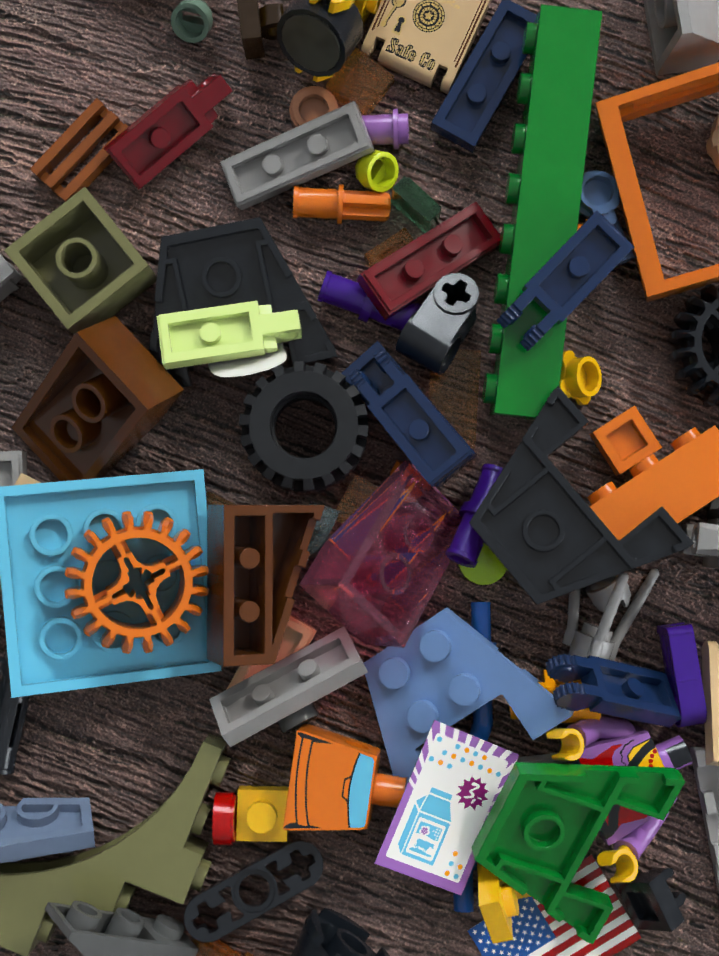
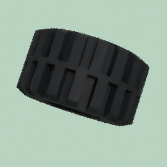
(296, 385)

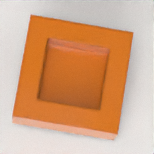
(625, 440)

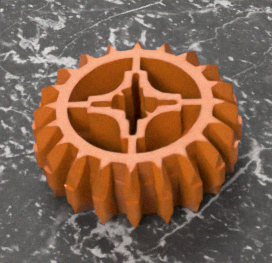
(157, 621)

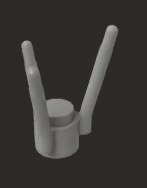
(599, 640)

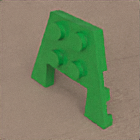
(549, 822)

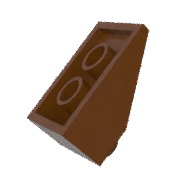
(96, 402)

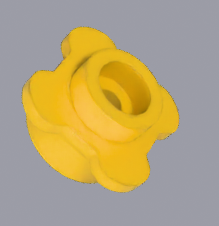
(580, 377)

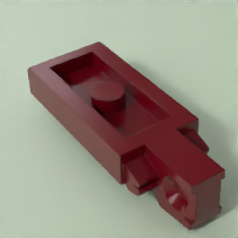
(167, 129)

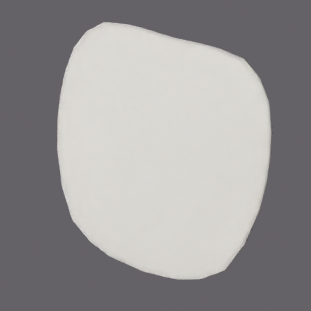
(250, 365)

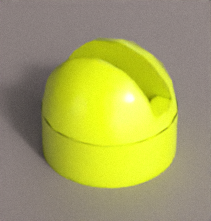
(378, 174)

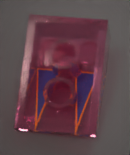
(386, 559)

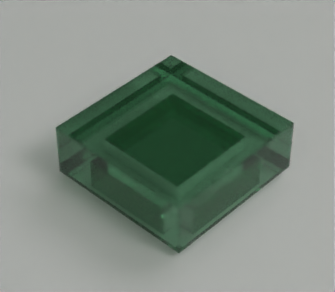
(415, 204)

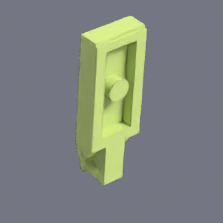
(224, 333)

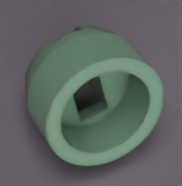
(189, 27)

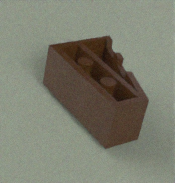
(252, 577)

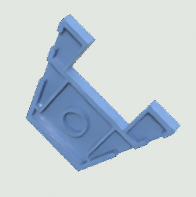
(443, 678)

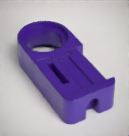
(683, 672)

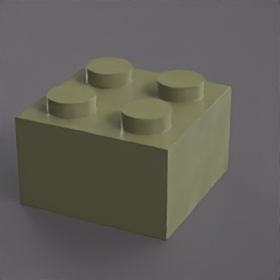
(81, 263)

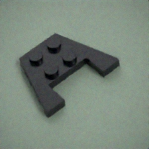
(232, 267)
(546, 528)

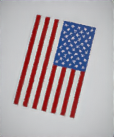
(542, 935)

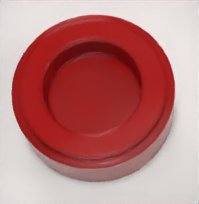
(224, 818)

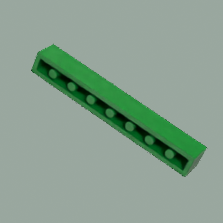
(543, 198)

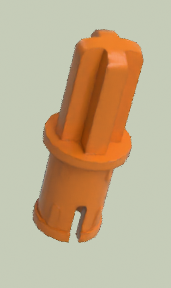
(341, 204)

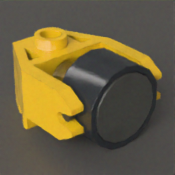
(322, 33)

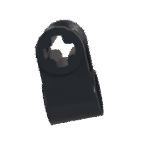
(441, 323)

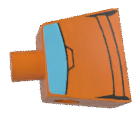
(336, 783)

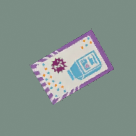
(445, 807)

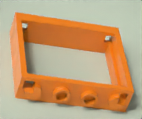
(629, 106)

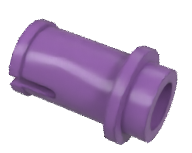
(388, 128)

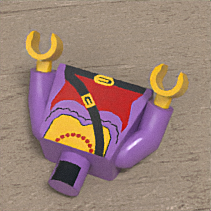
(620, 744)

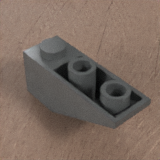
(120, 932)

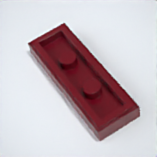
(421, 263)

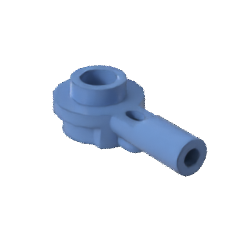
(602, 195)

